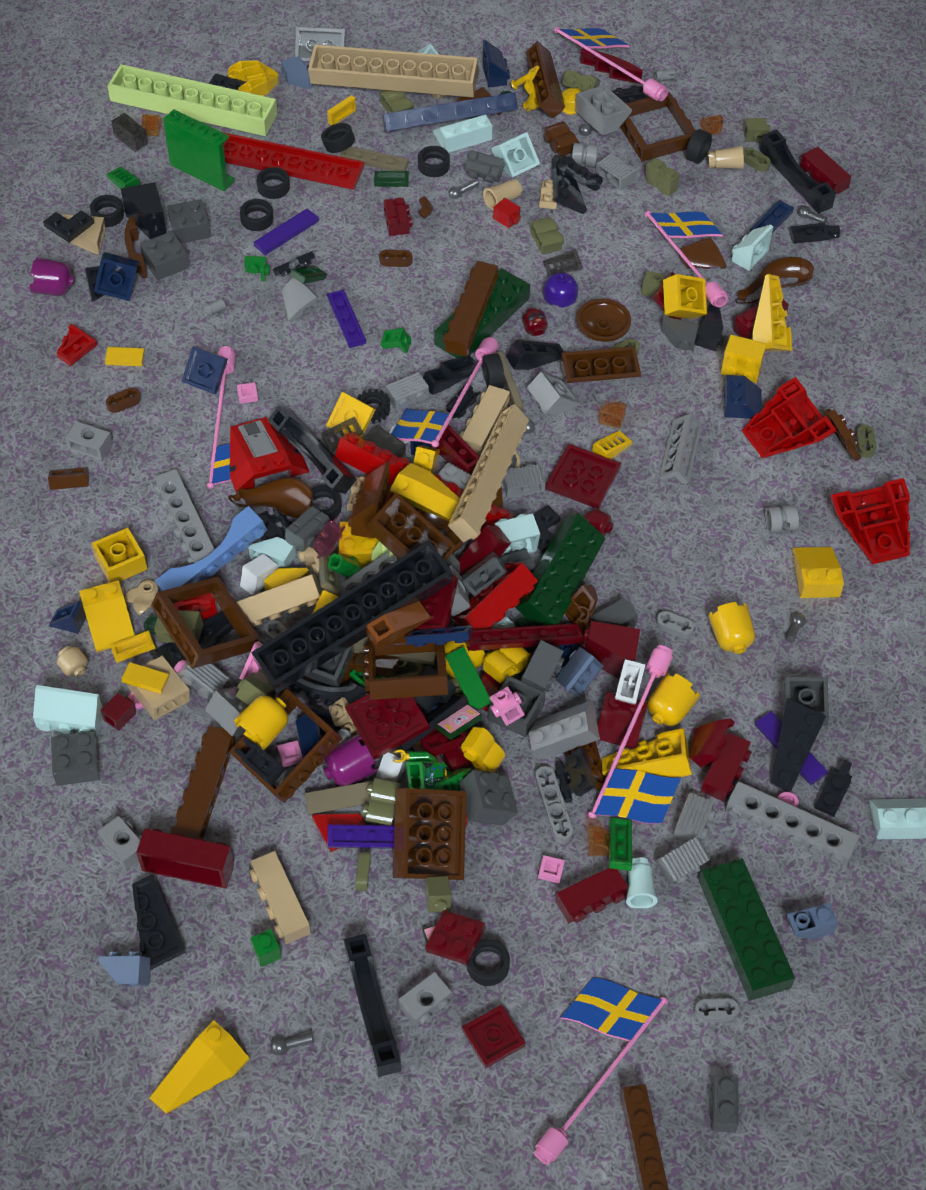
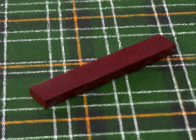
(524, 637)

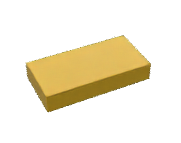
(341, 110)
(124, 356)
(132, 646)
(145, 678)

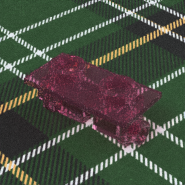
(327, 539)

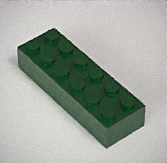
(507, 297)
(561, 571)
(746, 929)

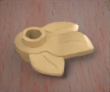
(142, 598)

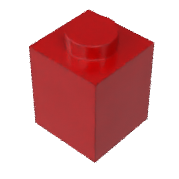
(507, 213)

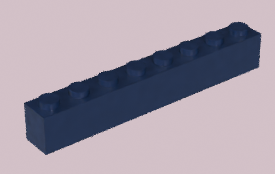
(450, 112)

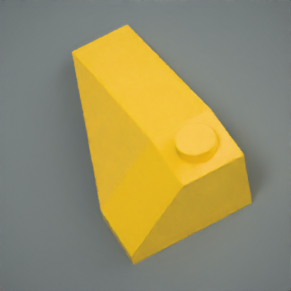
(770, 319)
(425, 491)
(662, 757)
(206, 1063)

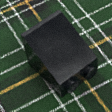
(145, 206)

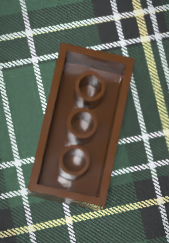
(404, 529)

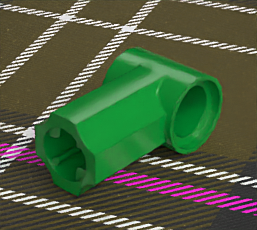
(343, 565)

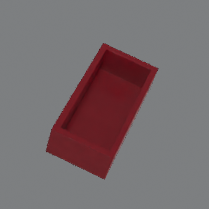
(185, 858)

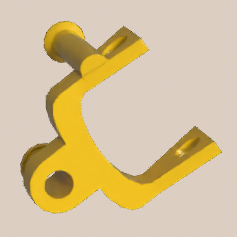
(532, 102)

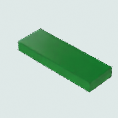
(468, 679)
(620, 844)

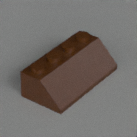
(600, 365)
(369, 500)

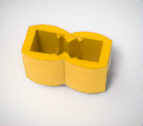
(506, 663)
(482, 750)

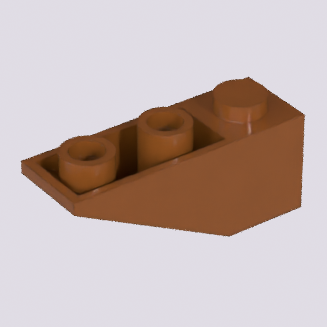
(396, 624)

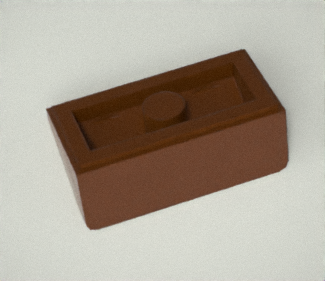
(68, 478)
(384, 665)

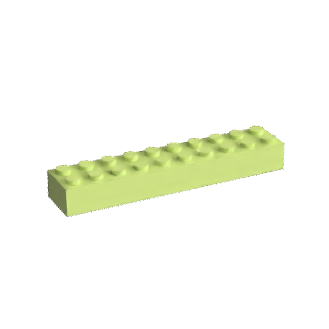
(193, 98)

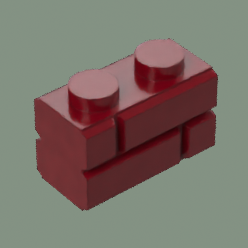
(397, 217)

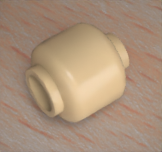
(72, 661)

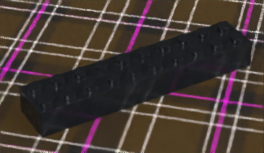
(345, 618)

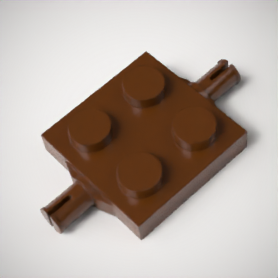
(844, 434)

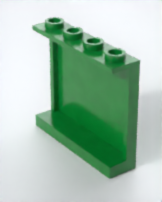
(197, 149)

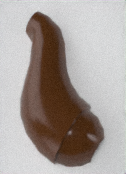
(785, 267)
(286, 495)

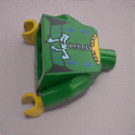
(422, 769)

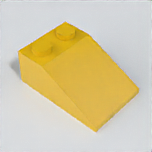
(818, 572)
(106, 614)

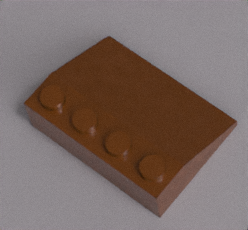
(429, 833)

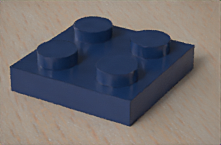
(204, 370)

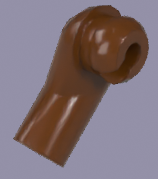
(427, 207)

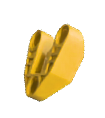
(259, 77)

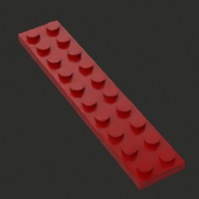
(295, 161)

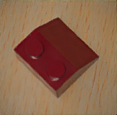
(616, 719)

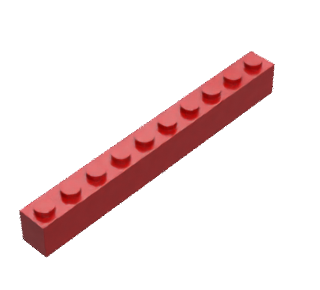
(368, 457)

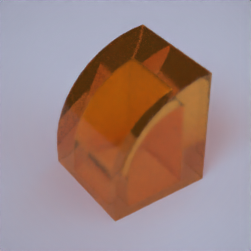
(152, 124)
(712, 124)
(613, 414)
(597, 841)

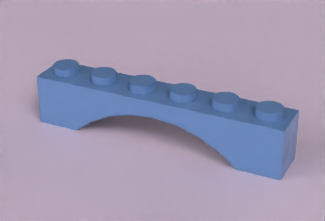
(244, 530)

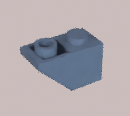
(296, 72)
(813, 922)
(127, 970)

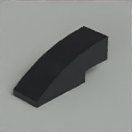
(449, 373)

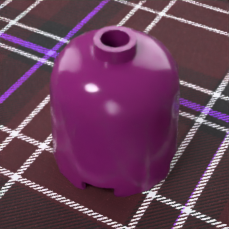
(50, 277)
(349, 762)

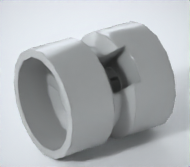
(585, 154)
(784, 518)

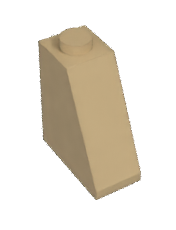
(92, 237)

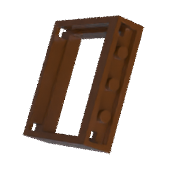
(664, 147)
(183, 636)
(404, 686)
(308, 764)

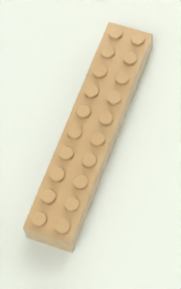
(393, 70)

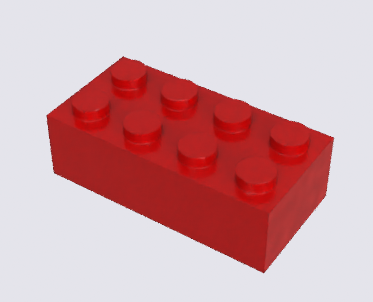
(497, 598)

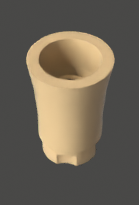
(726, 158)
(507, 190)

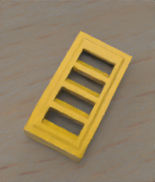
(598, 447)

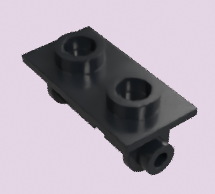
(468, 400)

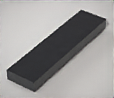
(438, 715)

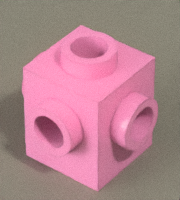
(504, 702)

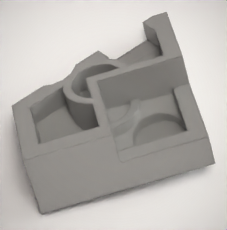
(297, 298)

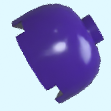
(560, 290)

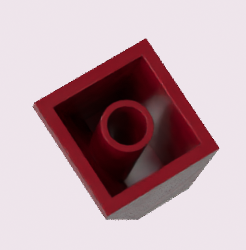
(611, 645)

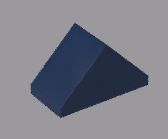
(69, 617)

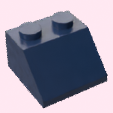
(494, 66)
(116, 276)
(741, 397)
(310, 732)

